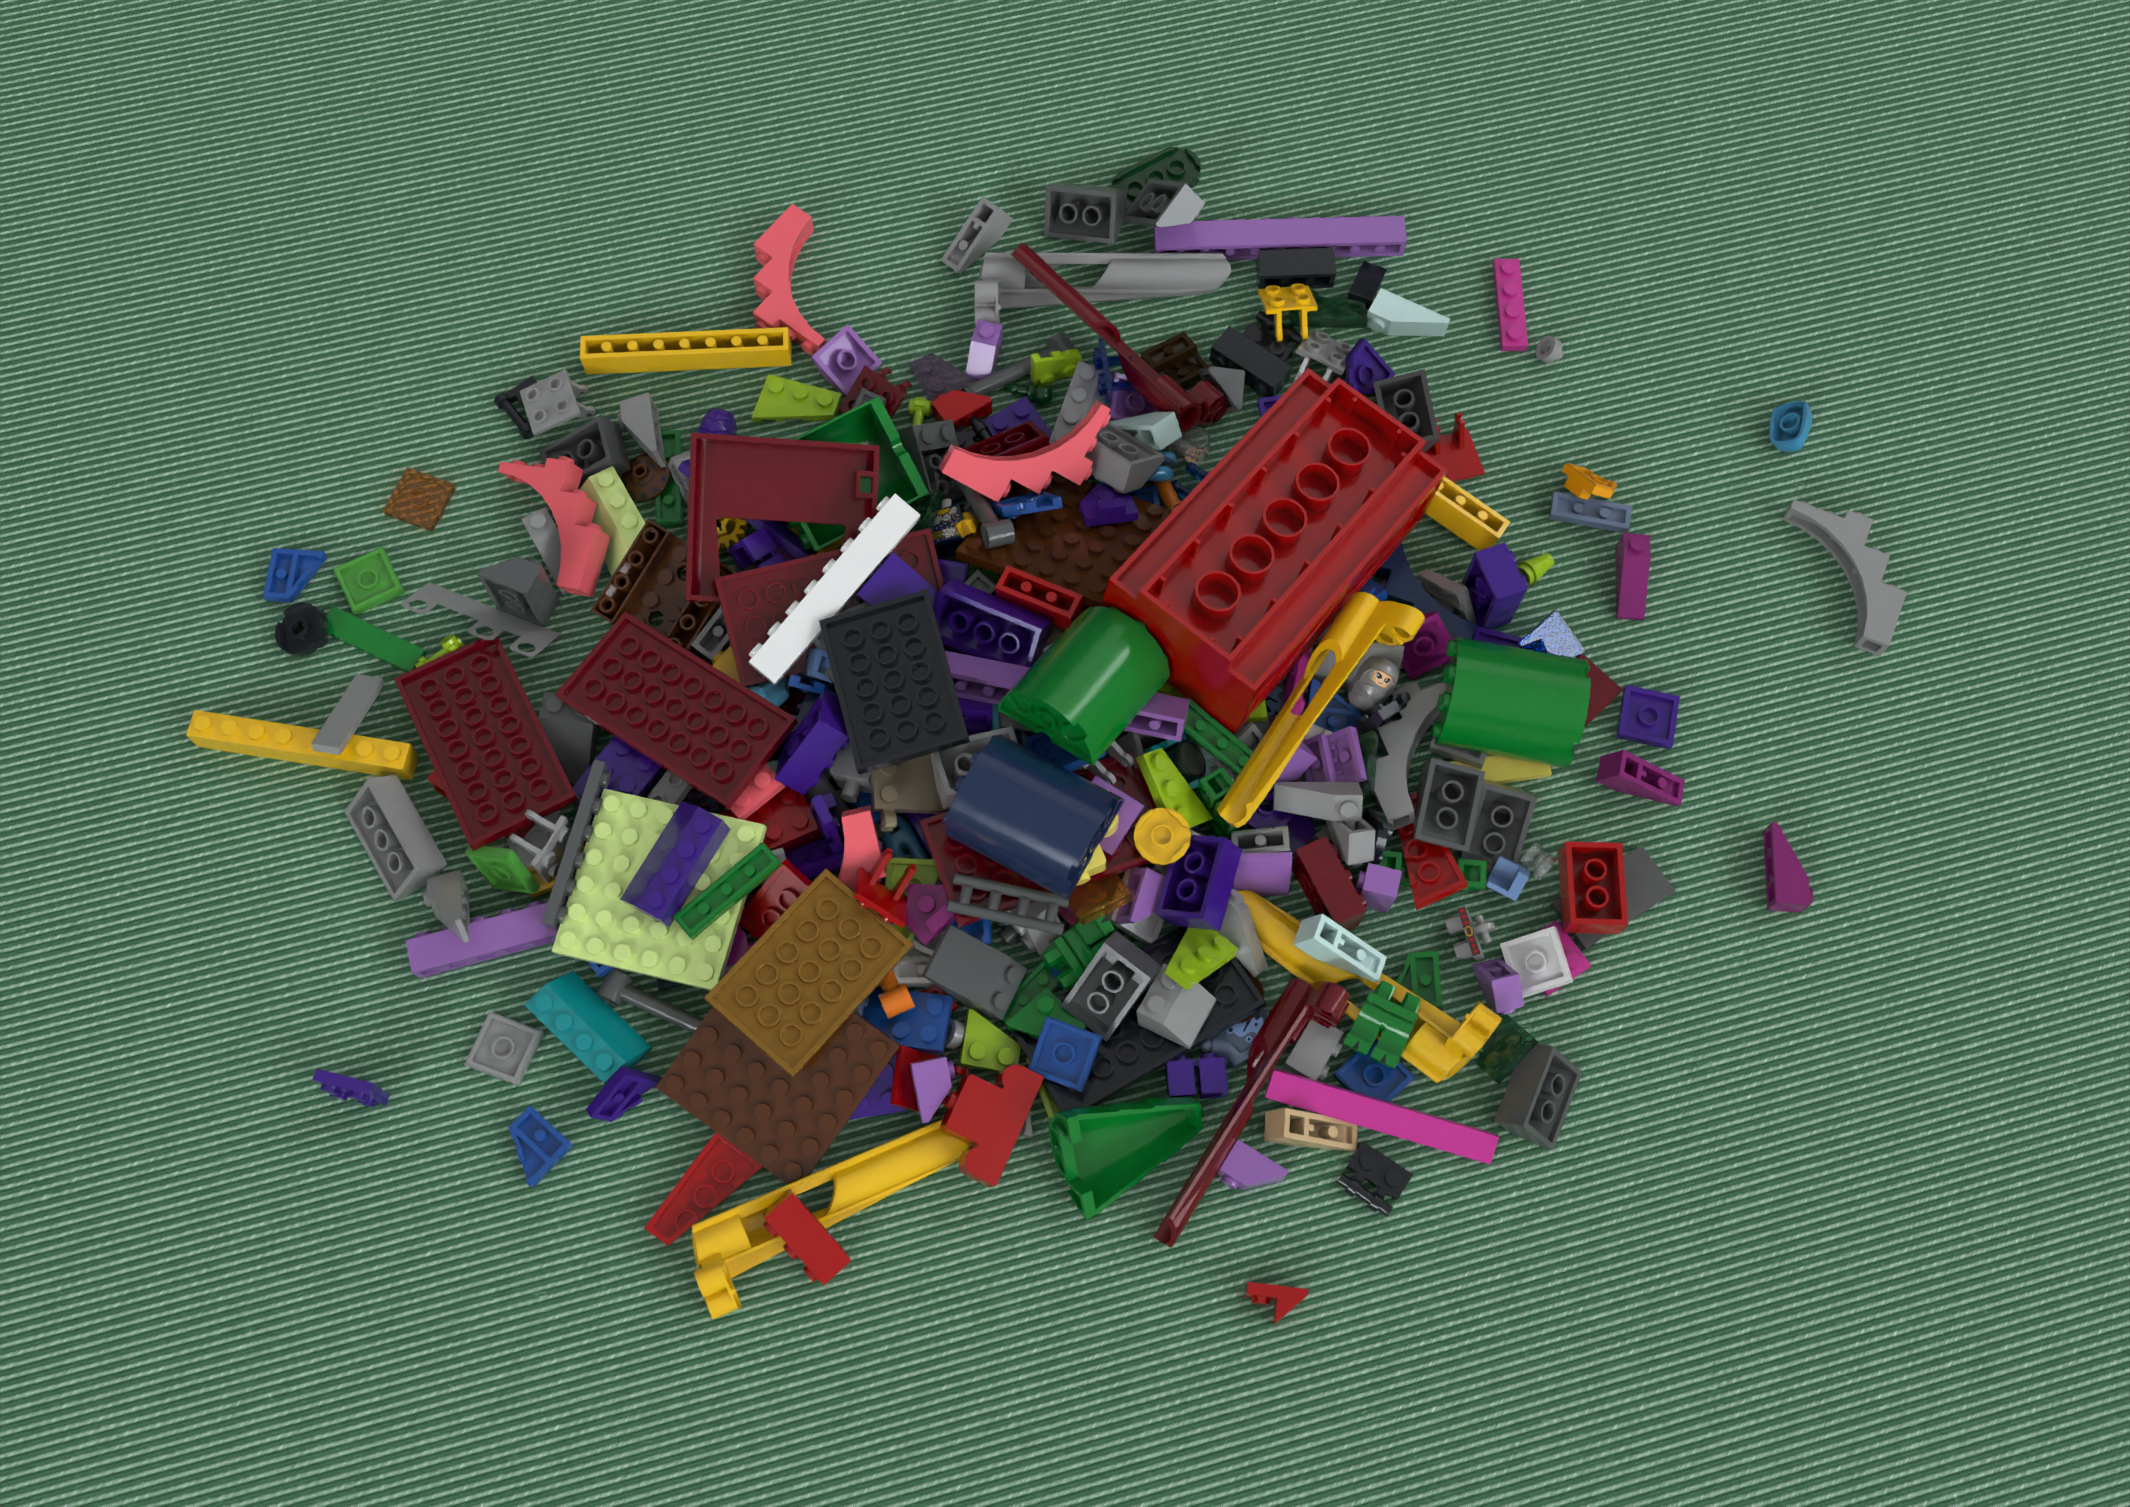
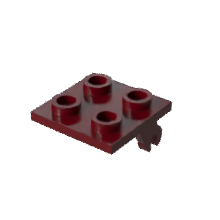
(877, 383)
(1602, 690)

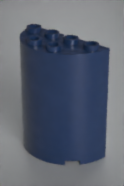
(1030, 814)

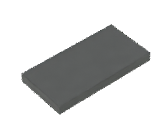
(1644, 889)

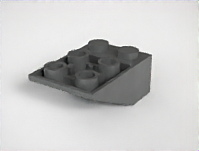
(927, 448)

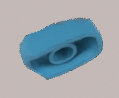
(1790, 426)

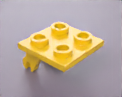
(1279, 299)

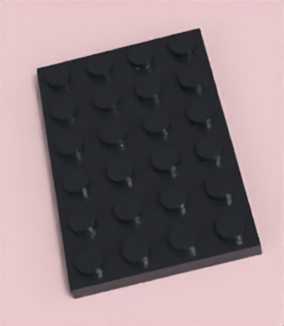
(893, 682)

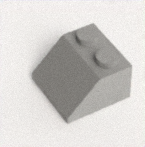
(1173, 1010)

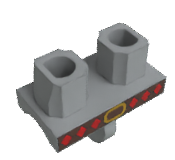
(1471, 947)

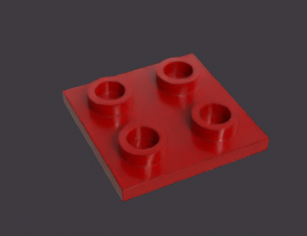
(1457, 452)
(874, 895)
(903, 1088)

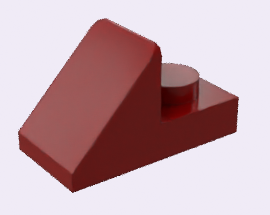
(1284, 1297)

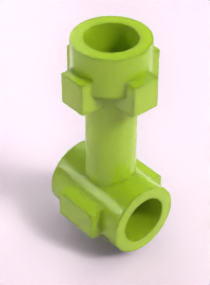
(919, 408)
(449, 644)

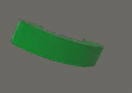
(1473, 870)

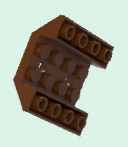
(651, 584)

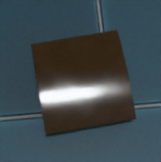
(1176, 358)

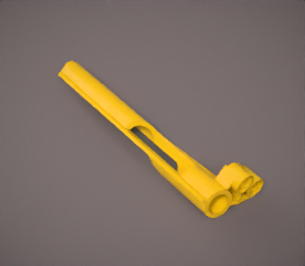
(1349, 637)
(1437, 1043)
(738, 1240)

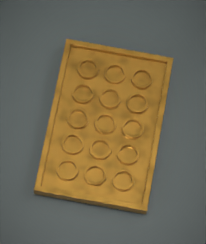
(808, 973)

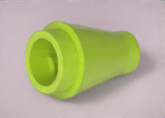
(1535, 567)

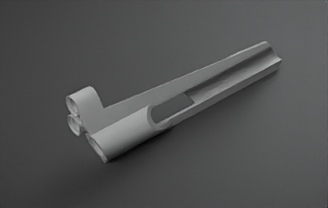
(1129, 276)

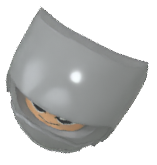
(1372, 683)

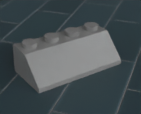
(1078, 400)
(394, 836)

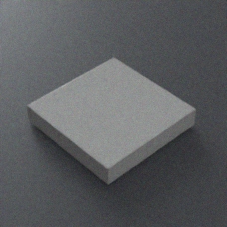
(504, 1048)

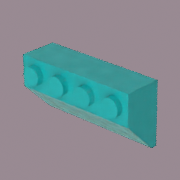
(588, 1026)

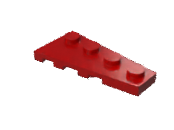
(1430, 867)
(707, 1183)

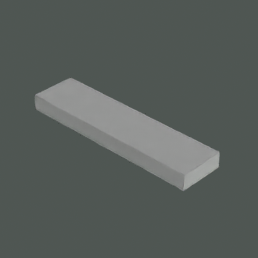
(347, 714)

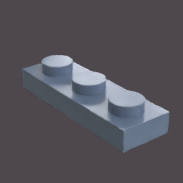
(1590, 512)

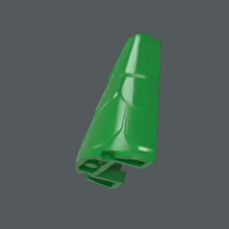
(1118, 1144)

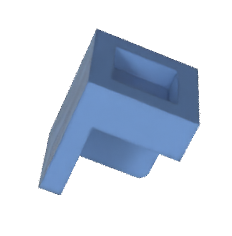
(816, 665)
(1508, 878)

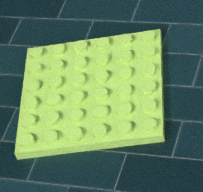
(619, 936)

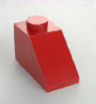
(960, 407)

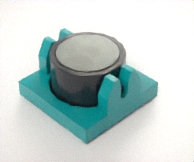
(1185, 757)

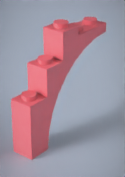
(777, 253)
(1033, 470)
(581, 541)
(860, 845)

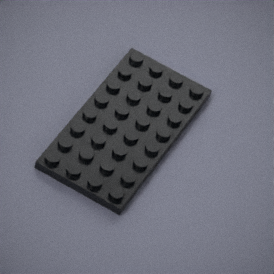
(1138, 1052)

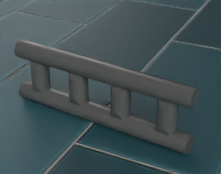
(992, 913)

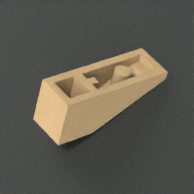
(1309, 1130)

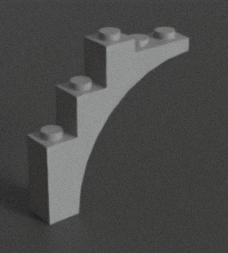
(1845, 539)
(1399, 745)

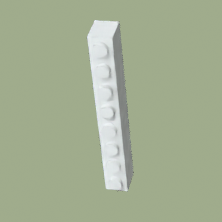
(834, 589)

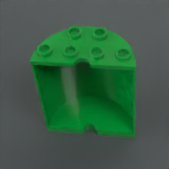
(897, 473)
(1089, 683)
(1512, 702)

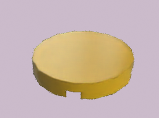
(1162, 836)

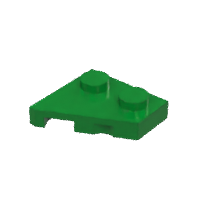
(1422, 976)
(1033, 1015)

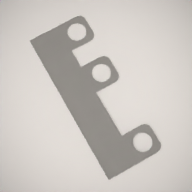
(487, 616)

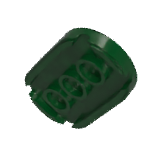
(1166, 165)

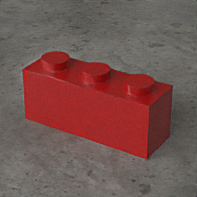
(1040, 596)
(805, 1238)

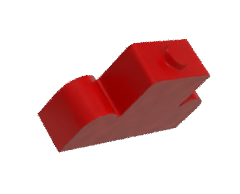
(990, 1119)

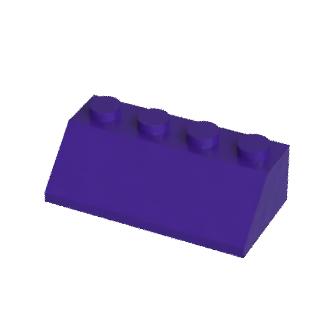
(989, 625)
(676, 863)

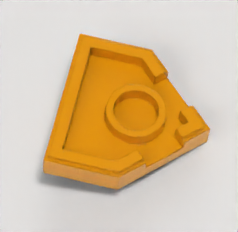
(1584, 483)

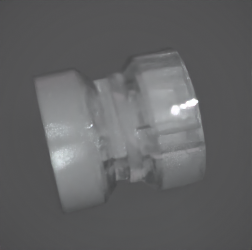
(1538, 860)

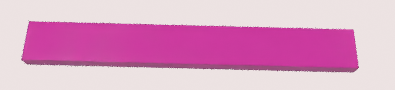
(1381, 1116)

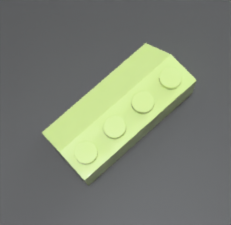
(614, 513)

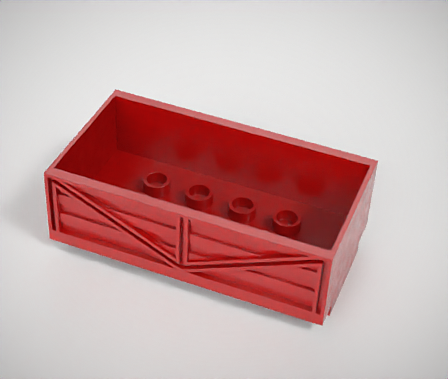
(1275, 543)

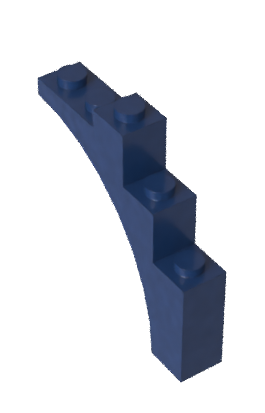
(1405, 589)

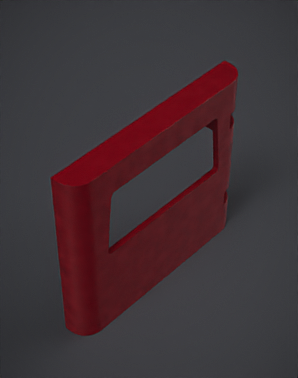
(770, 483)

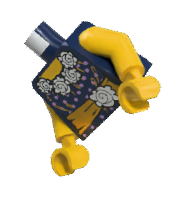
(951, 528)

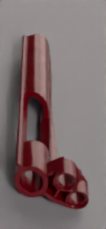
(1199, 406)
(1297, 1004)

